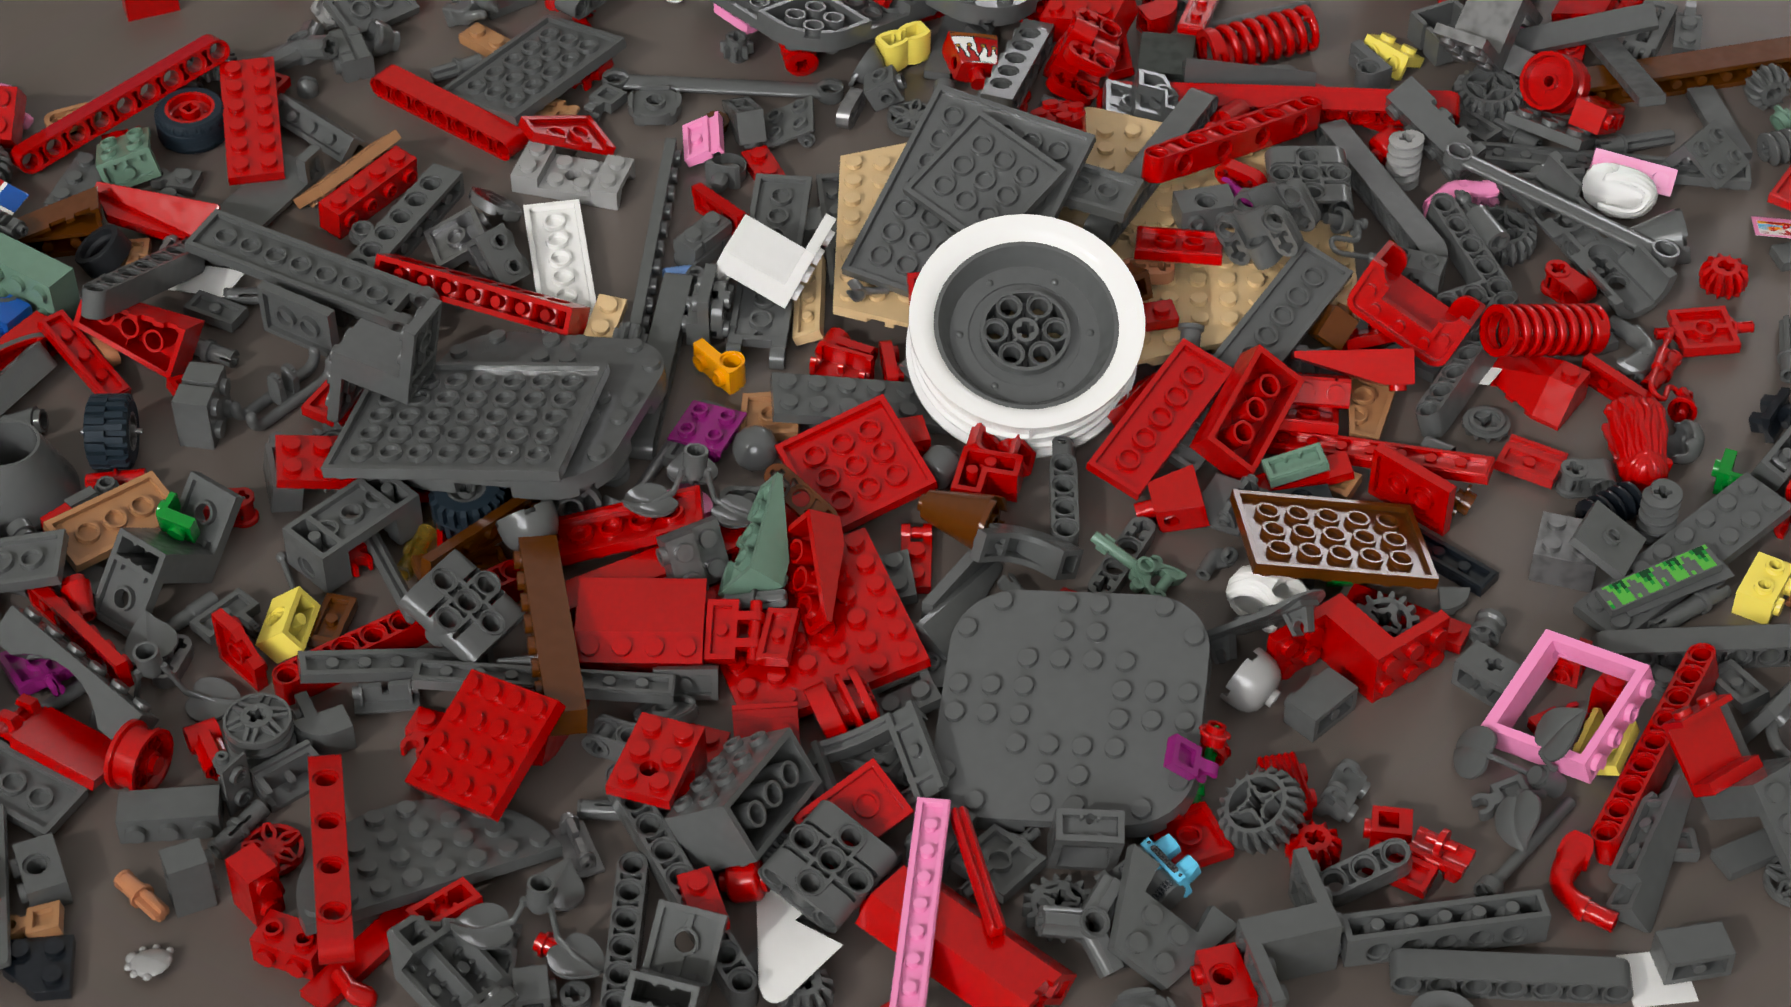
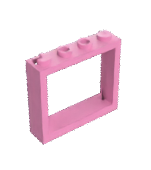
(1531, 676)

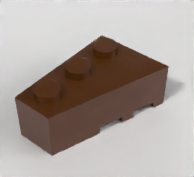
(64, 224)

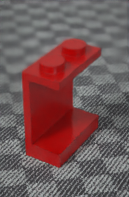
(1707, 746)

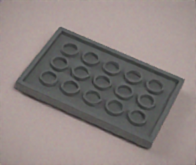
(536, 67)

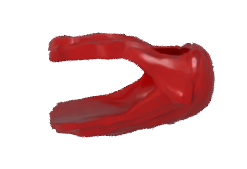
(1638, 439)

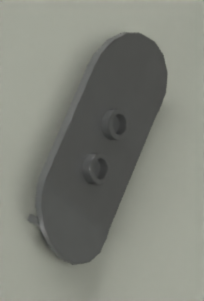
(1292, 610)

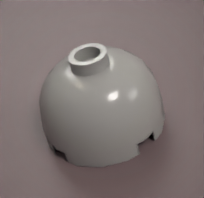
(1254, 684)

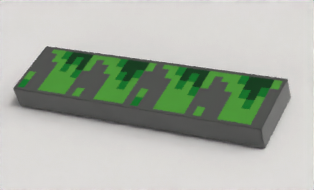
(1658, 580)

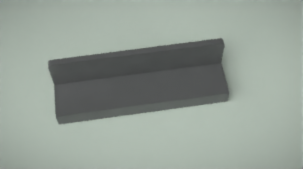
(317, 129)

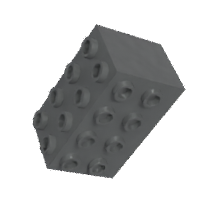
(743, 800)

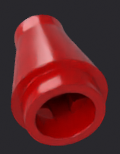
(79, 594)

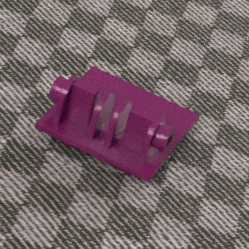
(709, 426)

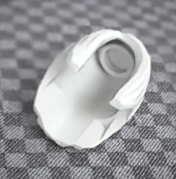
(1619, 190)
(1252, 591)

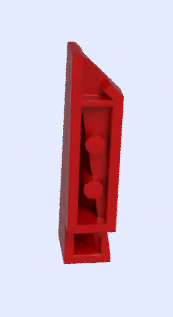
(152, 212)

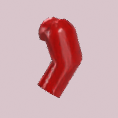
(353, 990)

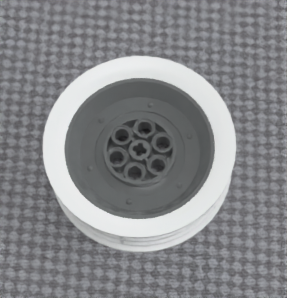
(1024, 267)

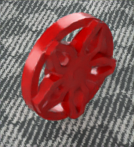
(276, 846)

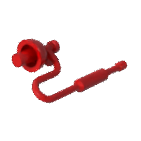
(1683, 405)

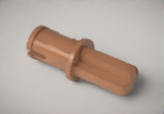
(141, 895)

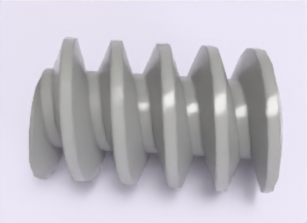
(1405, 157)

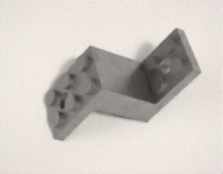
(1487, 31)

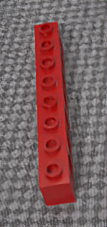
(489, 295)

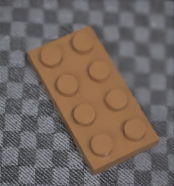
(347, 170)
(96, 522)

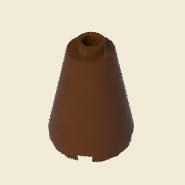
(961, 512)

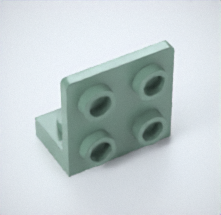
(127, 158)

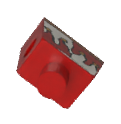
(970, 56)

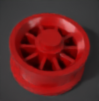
(138, 757)

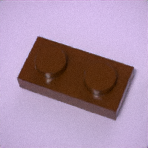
(332, 619)

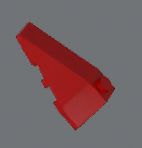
(1376, 366)
(1543, 387)
(815, 566)

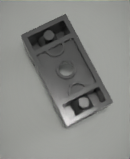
(323, 536)

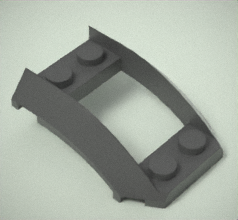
(910, 739)

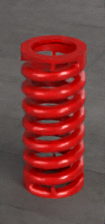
(1260, 42)
(1548, 317)

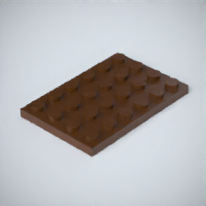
(1333, 539)

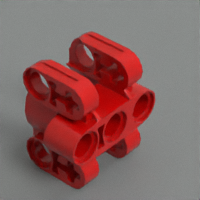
(1076, 63)

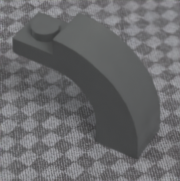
(1028, 548)

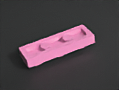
(1662, 176)

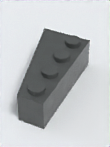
(1417, 111)

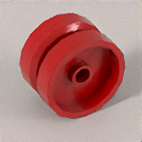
(1554, 82)

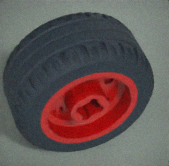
(190, 120)

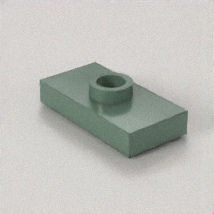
(1295, 465)

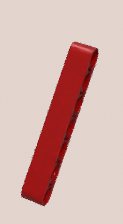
(449, 112)

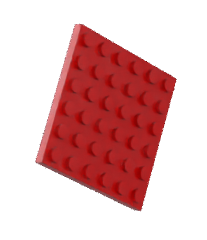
(866, 632)

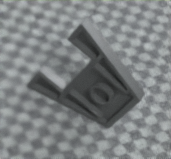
(1152, 936)

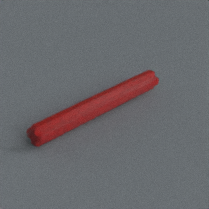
(977, 872)

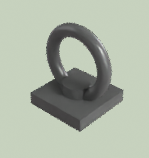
(1772, 718)

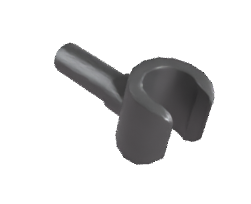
(859, 292)

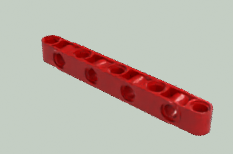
(1231, 139)
(330, 860)

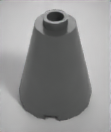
(1668, 226)

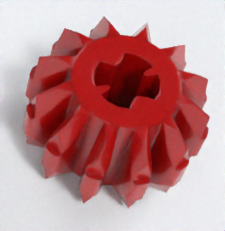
(1723, 276)
(1320, 841)

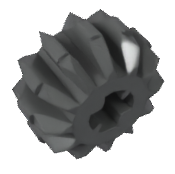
(1767, 86)
(814, 992)

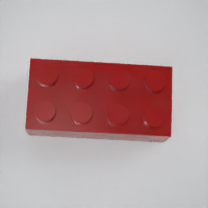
(1247, 413)

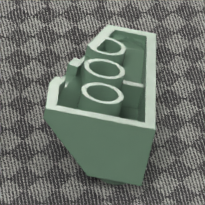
(763, 546)

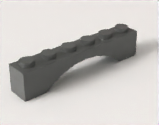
(29, 638)

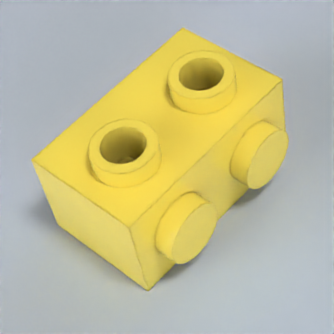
(1763, 589)

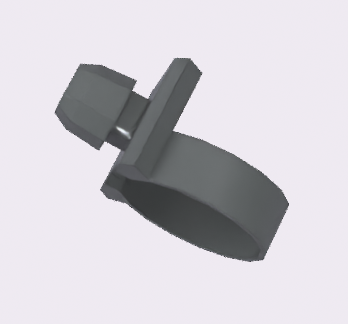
(721, 176)

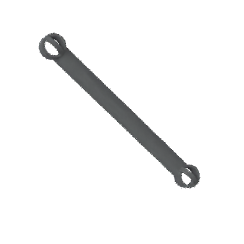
(731, 86)
(1557, 203)

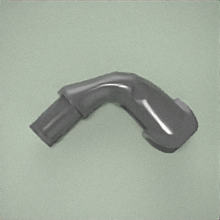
(1638, 363)

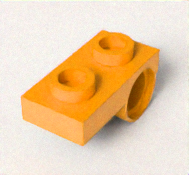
(724, 369)

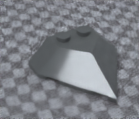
(443, 969)

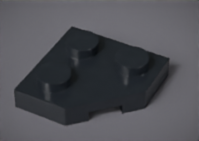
(43, 966)

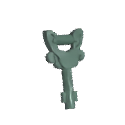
(1142, 569)

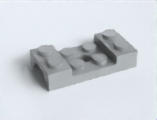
(549, 174)

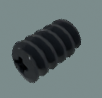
(1620, 498)

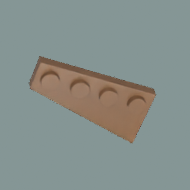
(1368, 409)

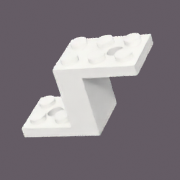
(771, 261)

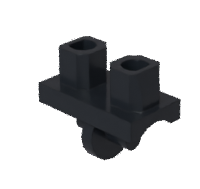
(1774, 415)

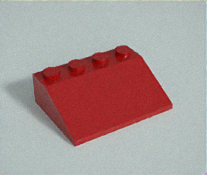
(640, 623)

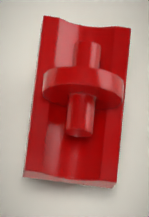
(1443, 852)

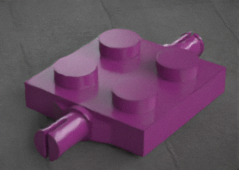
(34, 675)

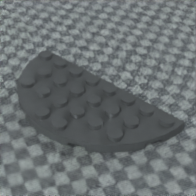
(422, 847)

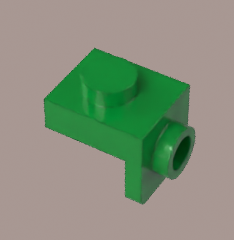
(1724, 471)
(176, 524)

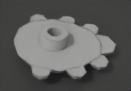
(148, 962)

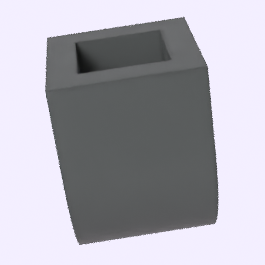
(327, 730)

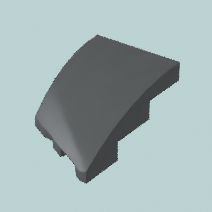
(1146, 98)

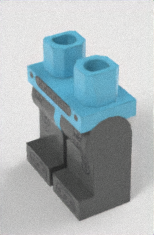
(1170, 880)

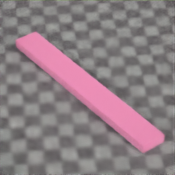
(920, 903)

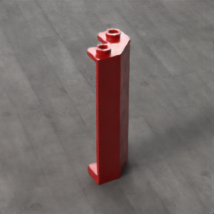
(964, 957)

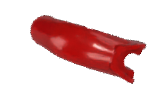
(1571, 858)

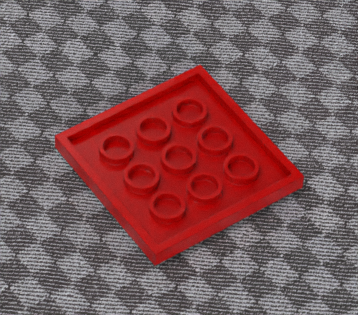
(859, 462)
(485, 744)

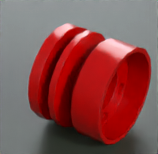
(843, 707)

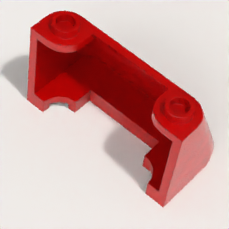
(1408, 312)

